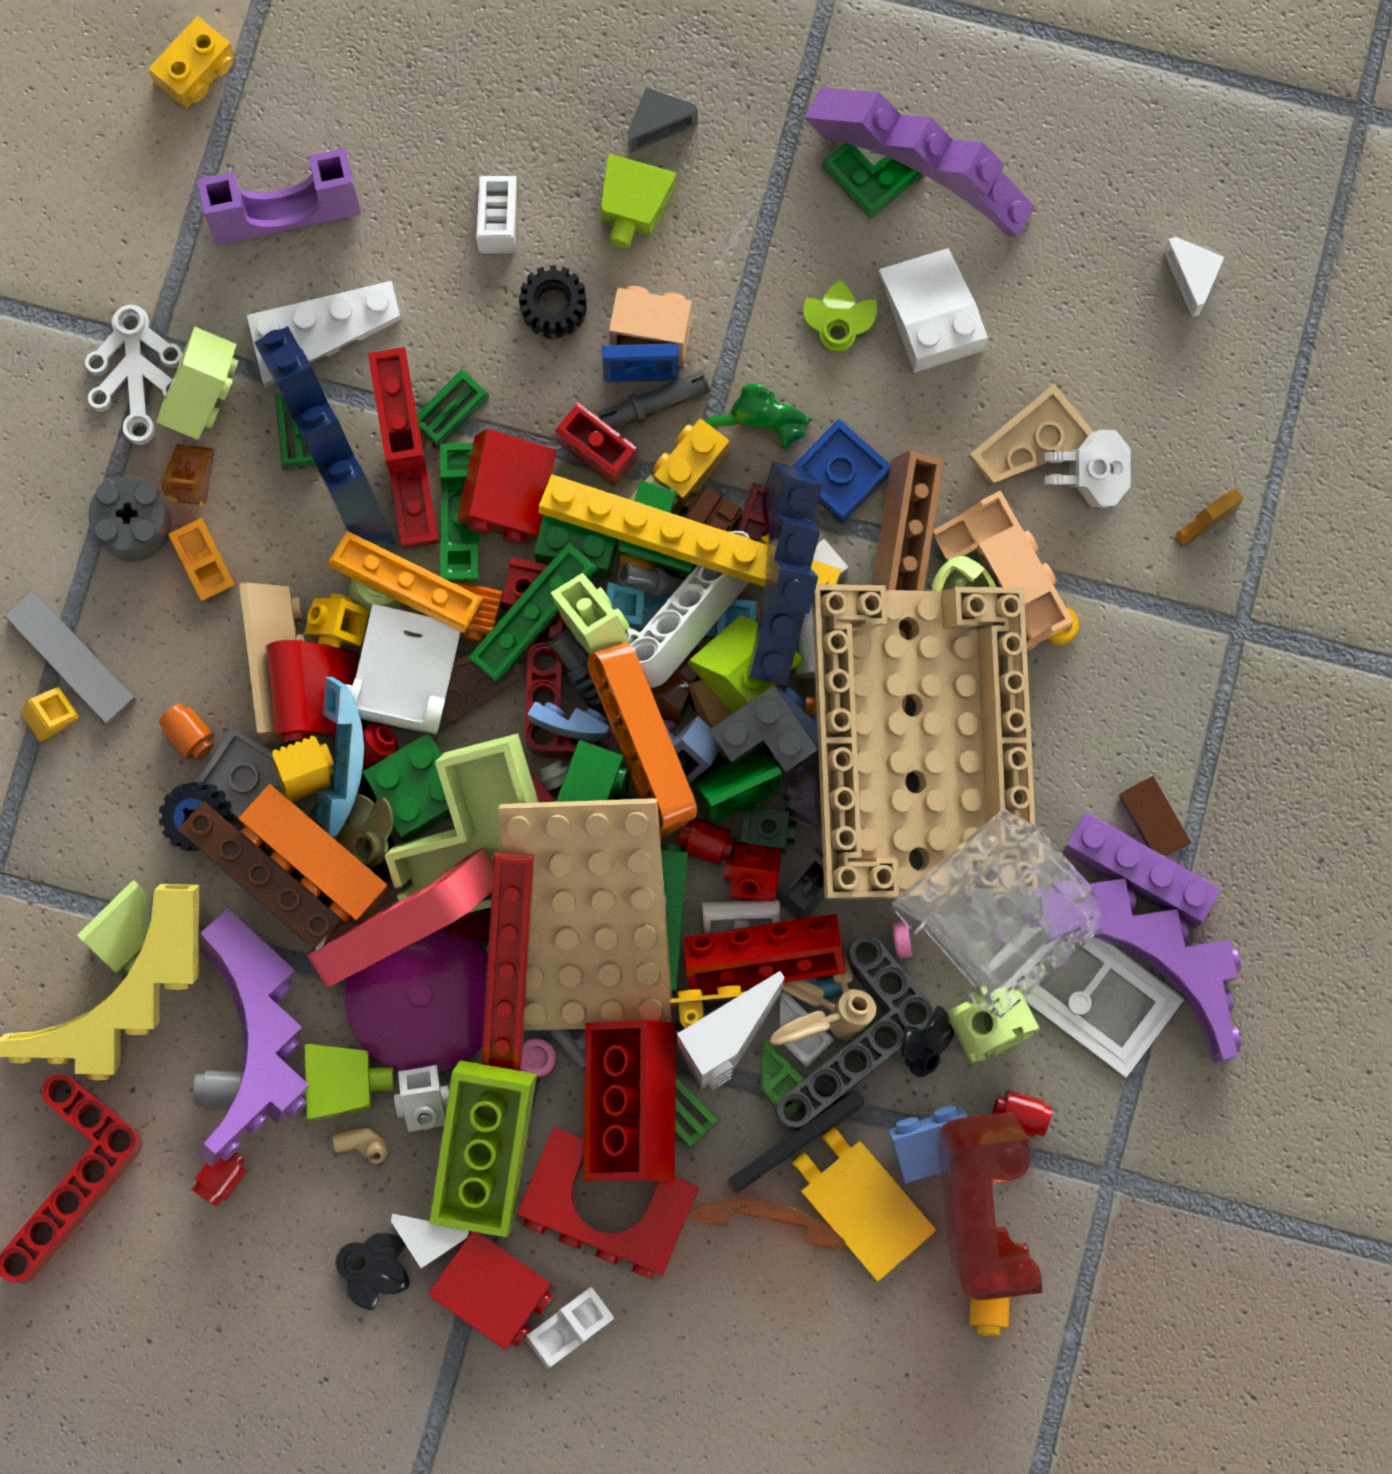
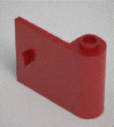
(298, 686)

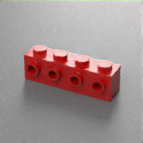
(753, 954)

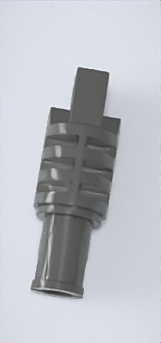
(577, 669)

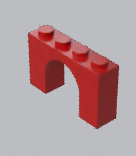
(551, 1206)

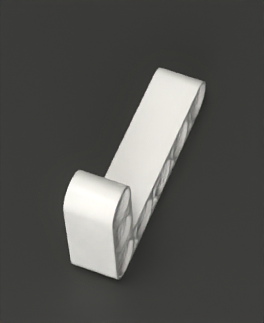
(682, 621)

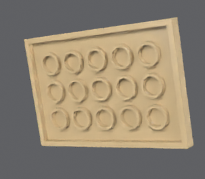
(593, 911)

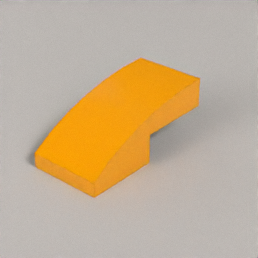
(201, 559)

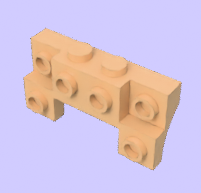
(1010, 559)

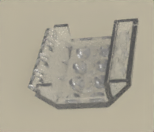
(1003, 910)

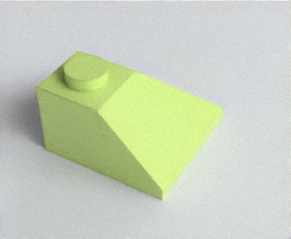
(120, 929)

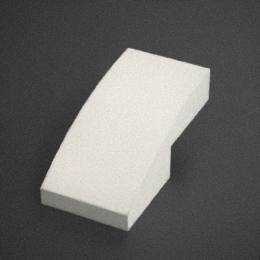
(569, 1328)

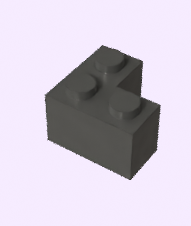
(766, 722)

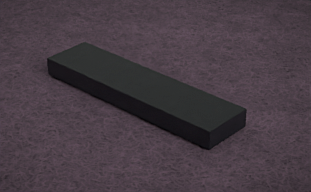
(796, 1141)

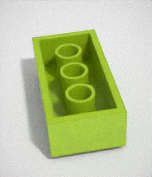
(483, 1148)

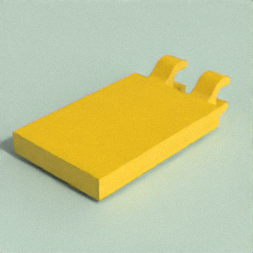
(864, 1205)

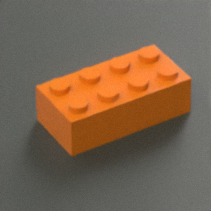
(314, 855)

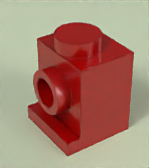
(519, 572)

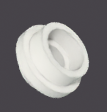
(553, 775)

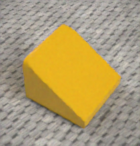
(49, 713)

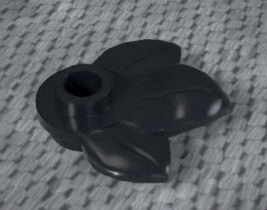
(924, 1046)
(378, 1271)

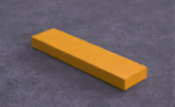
(405, 581)

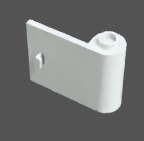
(405, 675)

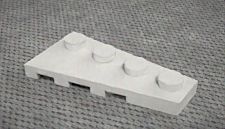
(328, 322)

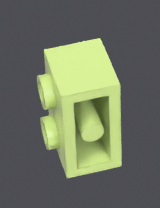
(590, 614)

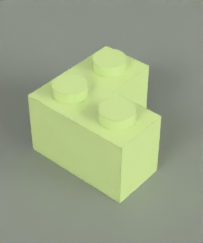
(199, 381)

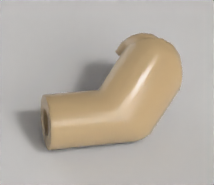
(363, 1140)

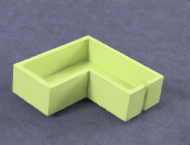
(474, 786)

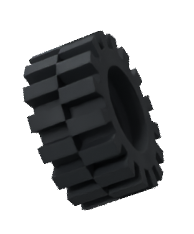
(553, 280)

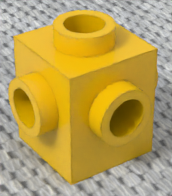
(337, 621)

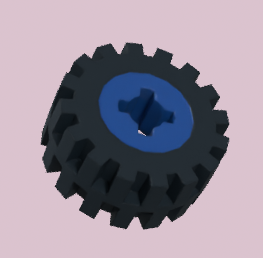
(186, 798)

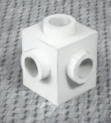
(421, 1098)

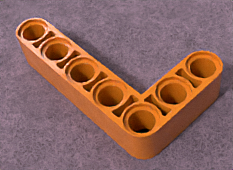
(642, 735)

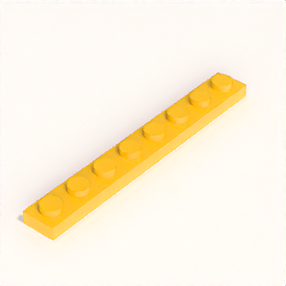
(663, 532)

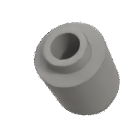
(216, 1089)

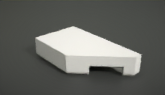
(808, 1048)

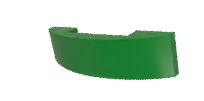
(458, 545)

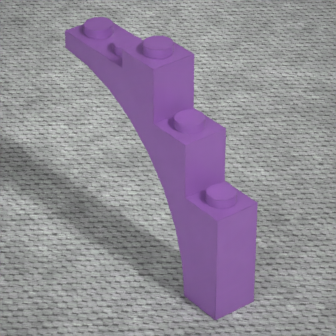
(920, 143)
(1194, 970)
(270, 1036)

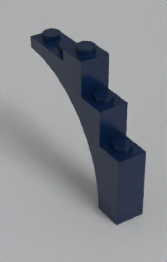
(324, 437)
(790, 581)

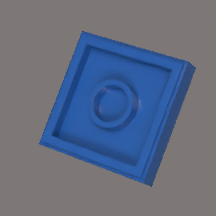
(640, 362)
(845, 468)

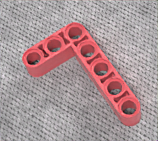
(406, 920)

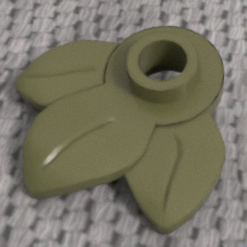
(367, 830)

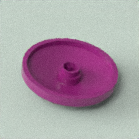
(421, 1004)

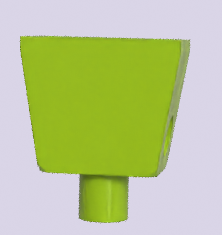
(634, 198)
(342, 1081)

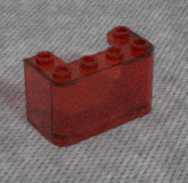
(973, 1157)

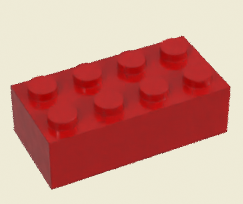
(629, 1101)

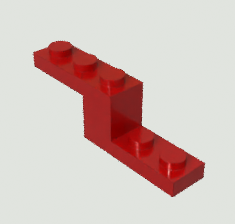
(403, 447)

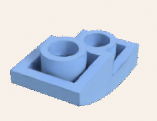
(580, 726)

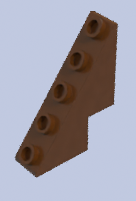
(260, 876)

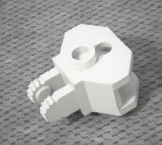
(1091, 468)

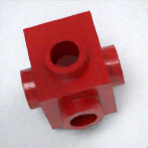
(753, 872)

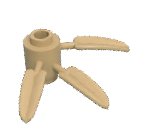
(847, 1017)

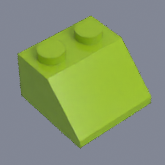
(726, 661)

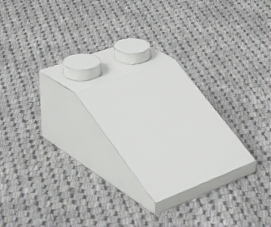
(933, 310)

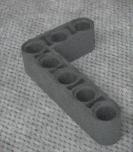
(864, 1044)

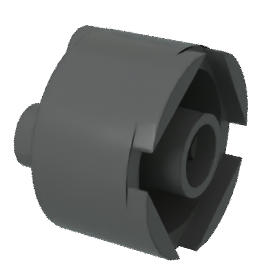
(115, 503)

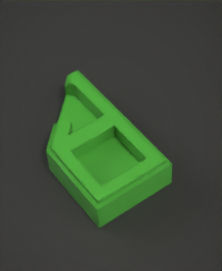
(778, 1077)

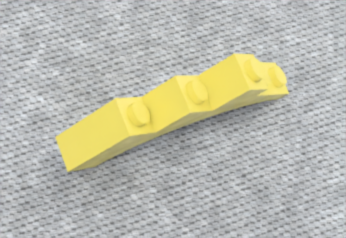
(94, 1037)

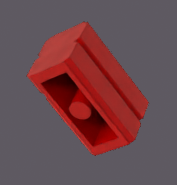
(596, 444)

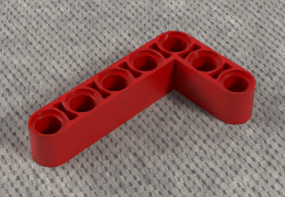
(75, 1181)

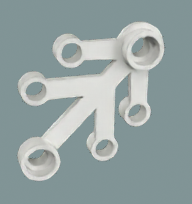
(133, 367)

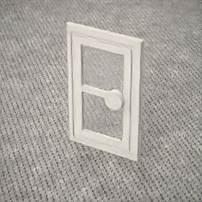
(1106, 1003)

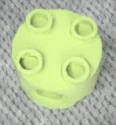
(981, 1036)

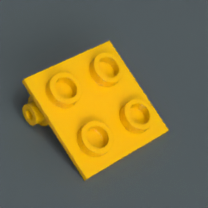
(693, 1003)

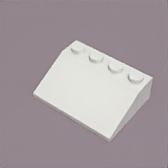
(720, 1039)

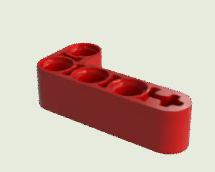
(550, 682)

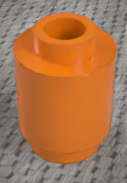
(187, 732)

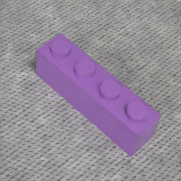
(1144, 869)

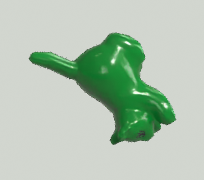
(759, 409)

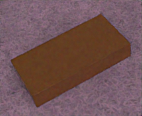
(1154, 817)

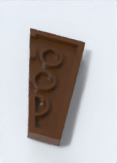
(466, 691)

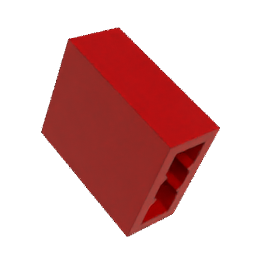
(505, 486)
(492, 1291)

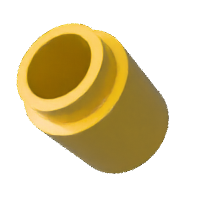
(989, 1316)

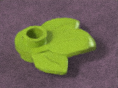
(840, 313)

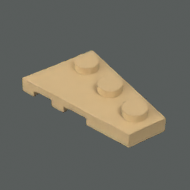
(1021, 444)

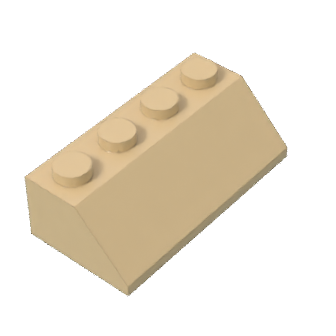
(268, 617)

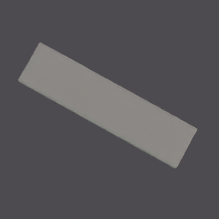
(70, 657)

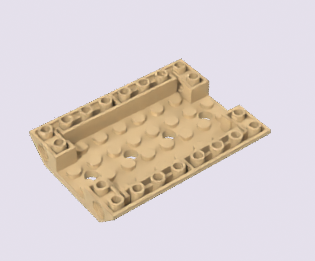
(962, 742)

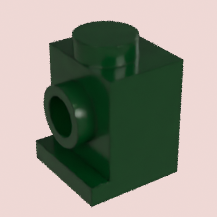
(753, 834)

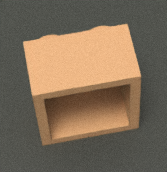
(651, 319)

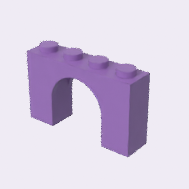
(242, 214)

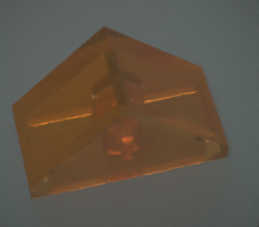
(188, 475)

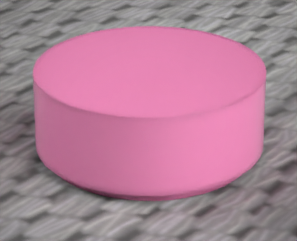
(902, 940)
(538, 1057)

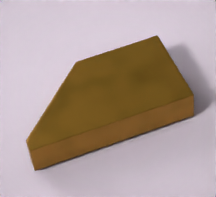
(1210, 516)

